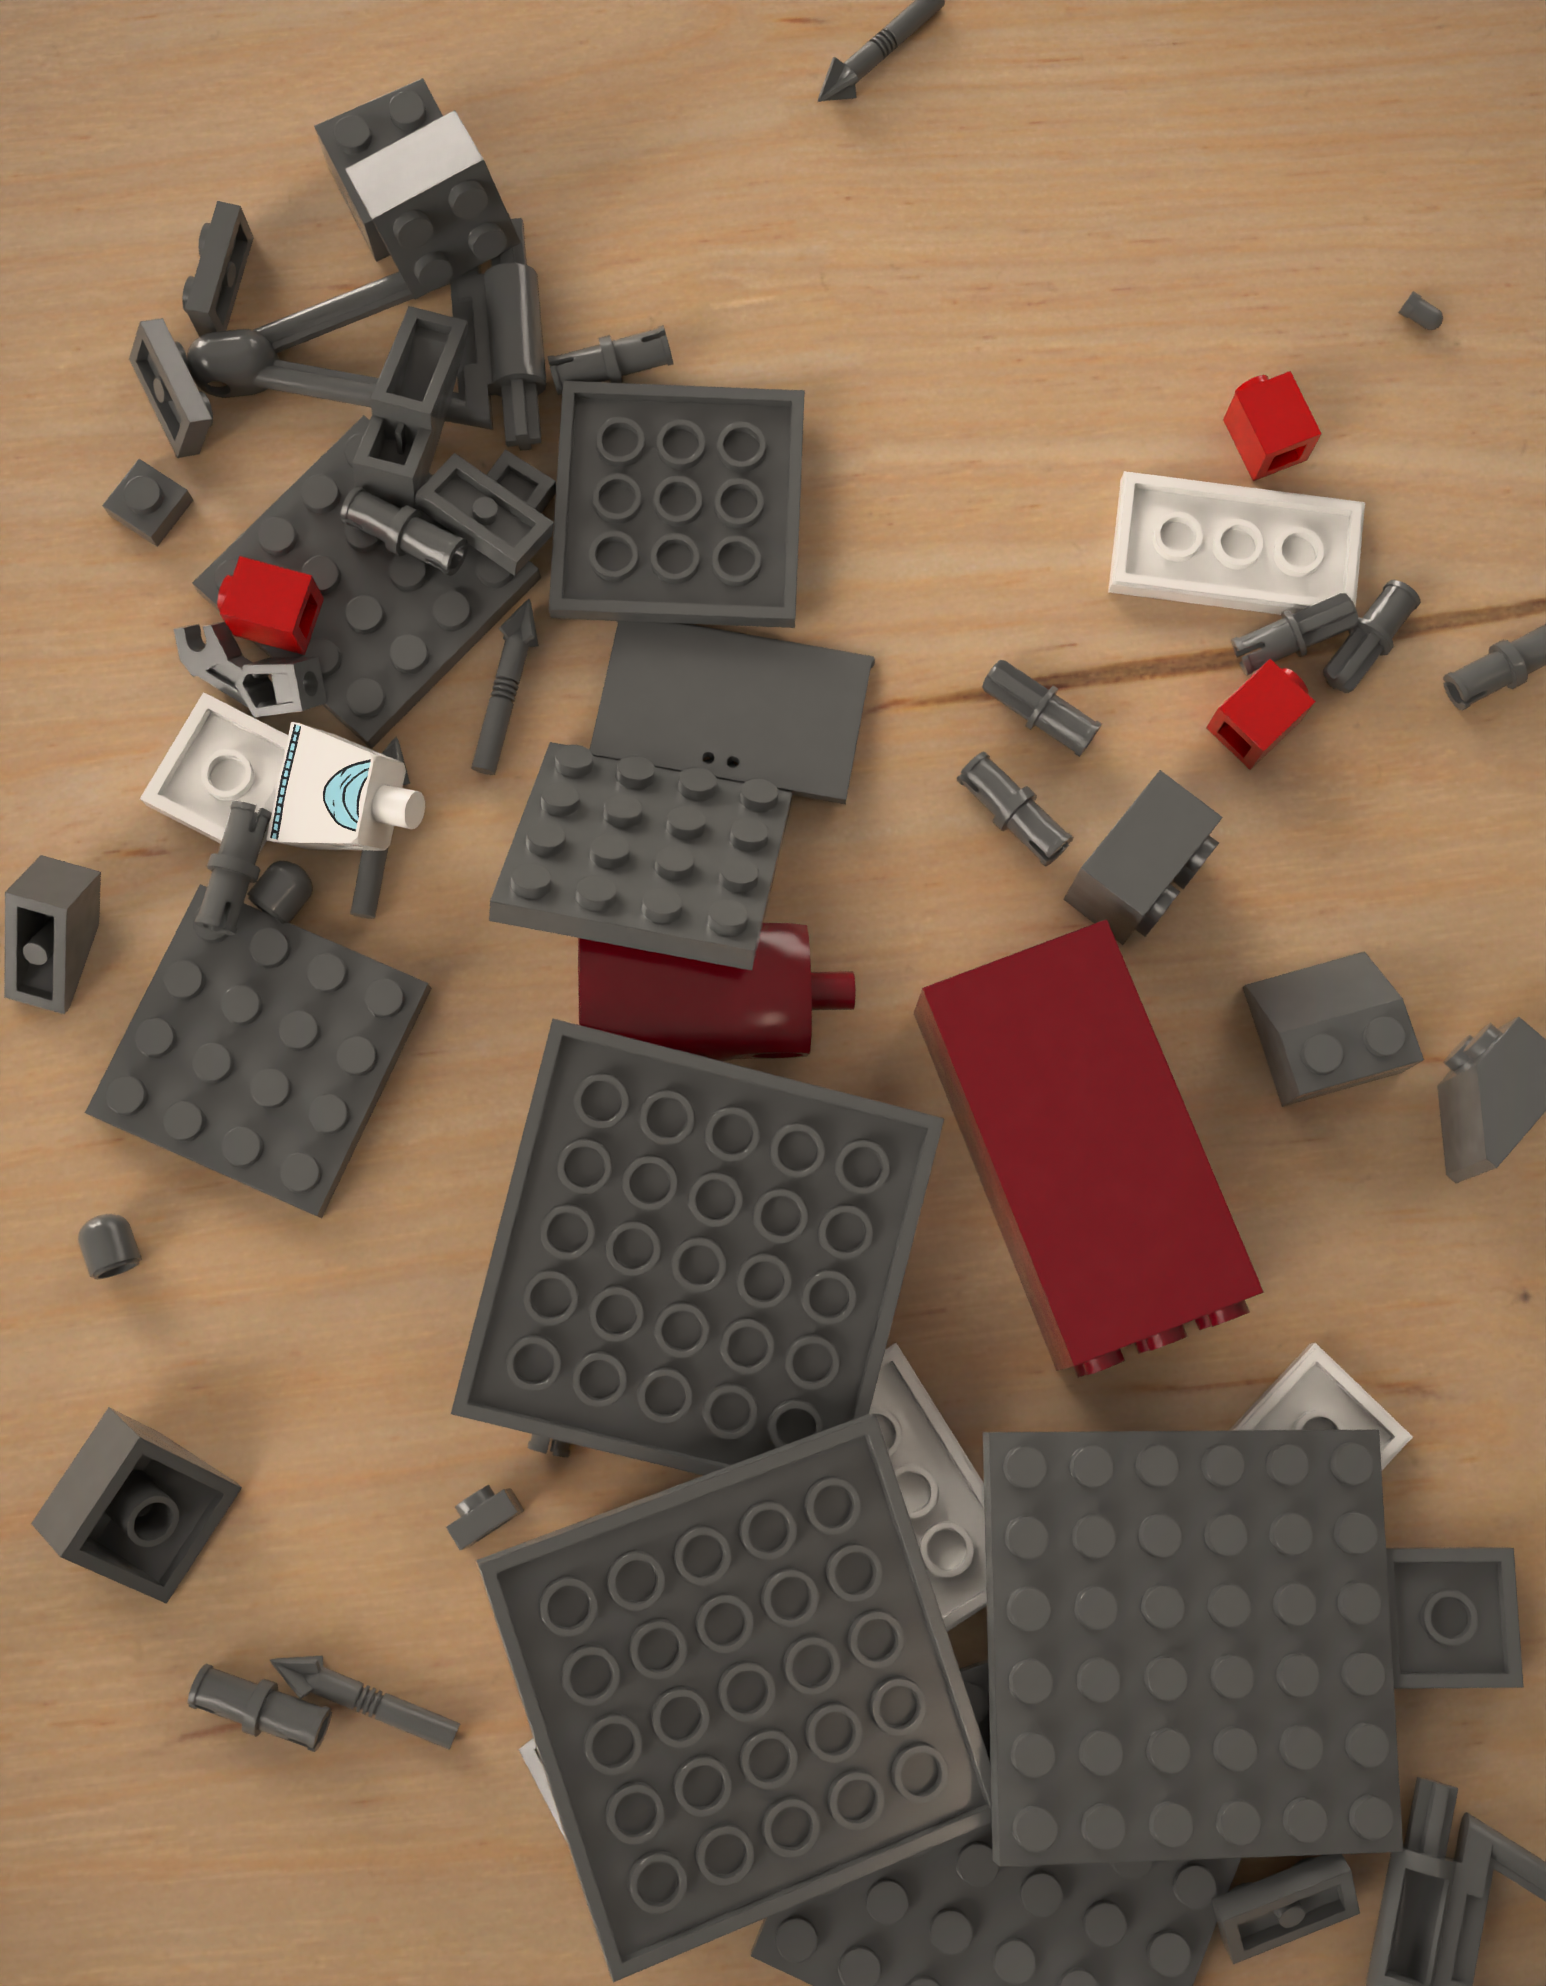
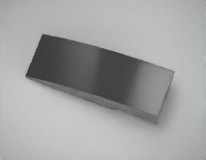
(410, 406)

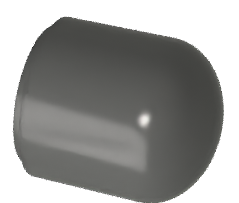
(282, 890)
(108, 1246)

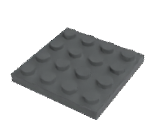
(677, 504)
(385, 618)
(644, 857)
(260, 1054)

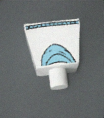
(339, 795)

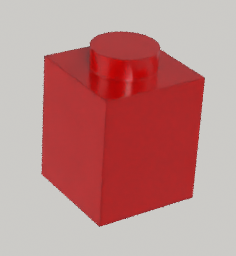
(1271, 424)
(270, 605)
(1261, 713)

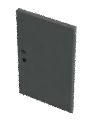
(732, 697)

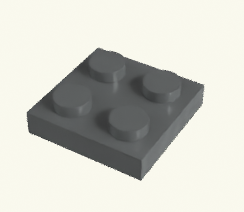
(1454, 1617)

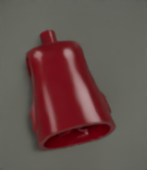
(710, 1005)

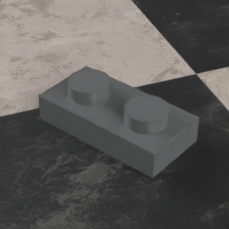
(223, 257)
(170, 387)
(484, 514)
(1285, 1906)

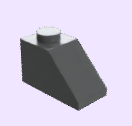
(49, 932)

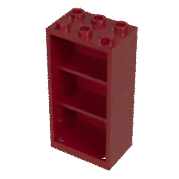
(1085, 1150)

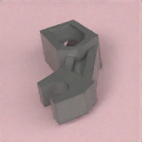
(294, 684)

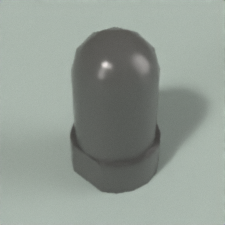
(1422, 312)

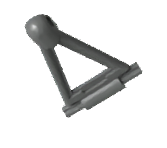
(499, 354)
(1436, 1903)

